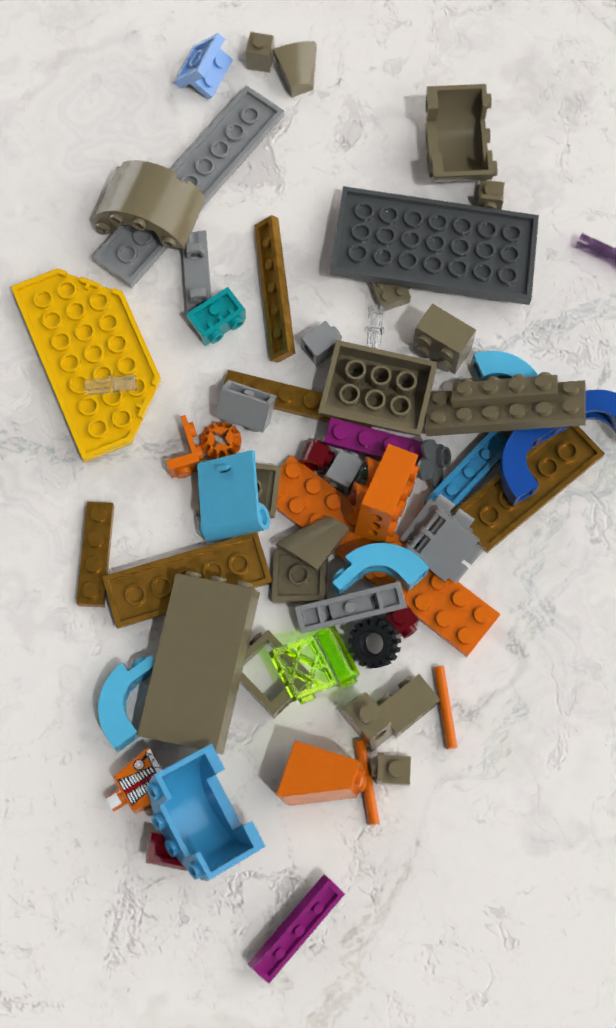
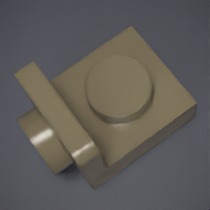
(490, 194)
(391, 769)

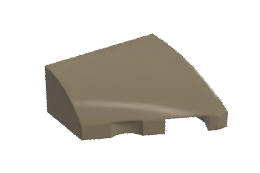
(297, 66)
(315, 542)

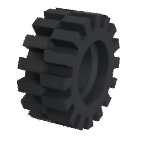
(360, 648)

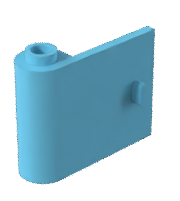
(230, 498)

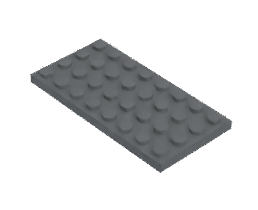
(435, 245)

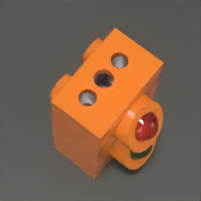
(384, 493)

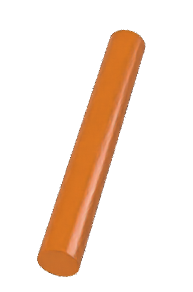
(445, 707)
(369, 795)

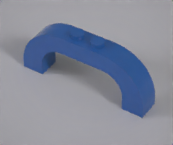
(513, 469)

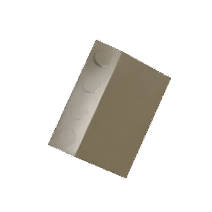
(378, 388)

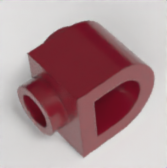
(317, 456)
(404, 621)

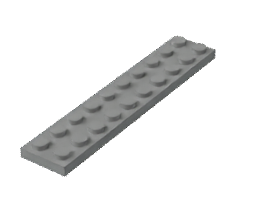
(206, 165)

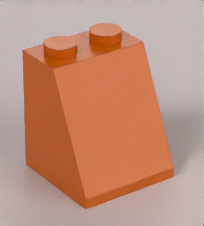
(320, 776)

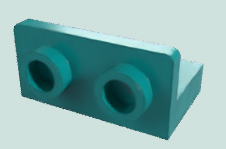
(217, 316)

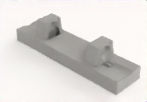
(196, 270)
(350, 607)

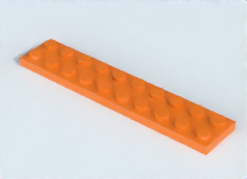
(440, 605)

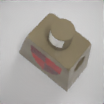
(367, 720)

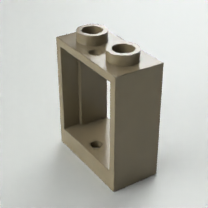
(280, 702)

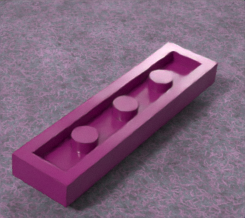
(366, 440)
(296, 929)

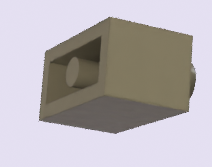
(408, 704)

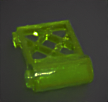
(329, 657)

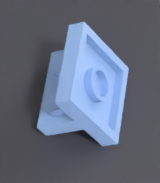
(205, 66)

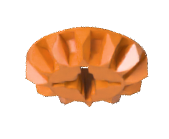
(232, 439)

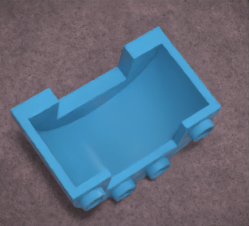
(199, 817)

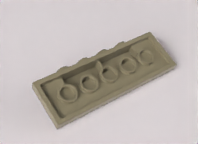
(506, 405)

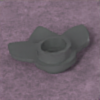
(433, 461)

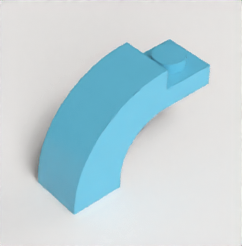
(499, 365)

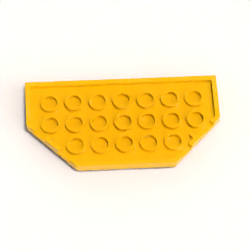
(85, 336)

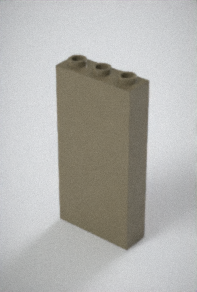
(199, 662)

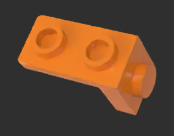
(184, 465)

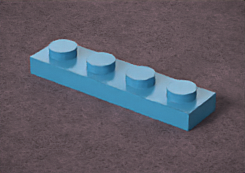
(471, 469)

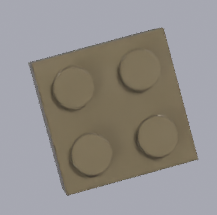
(443, 339)

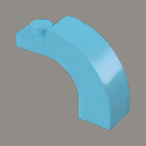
(381, 558)
(114, 700)

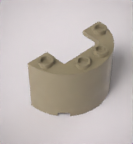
(458, 133)
(150, 199)

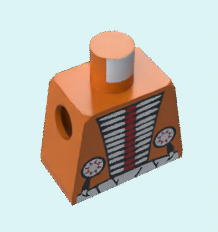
(133, 783)

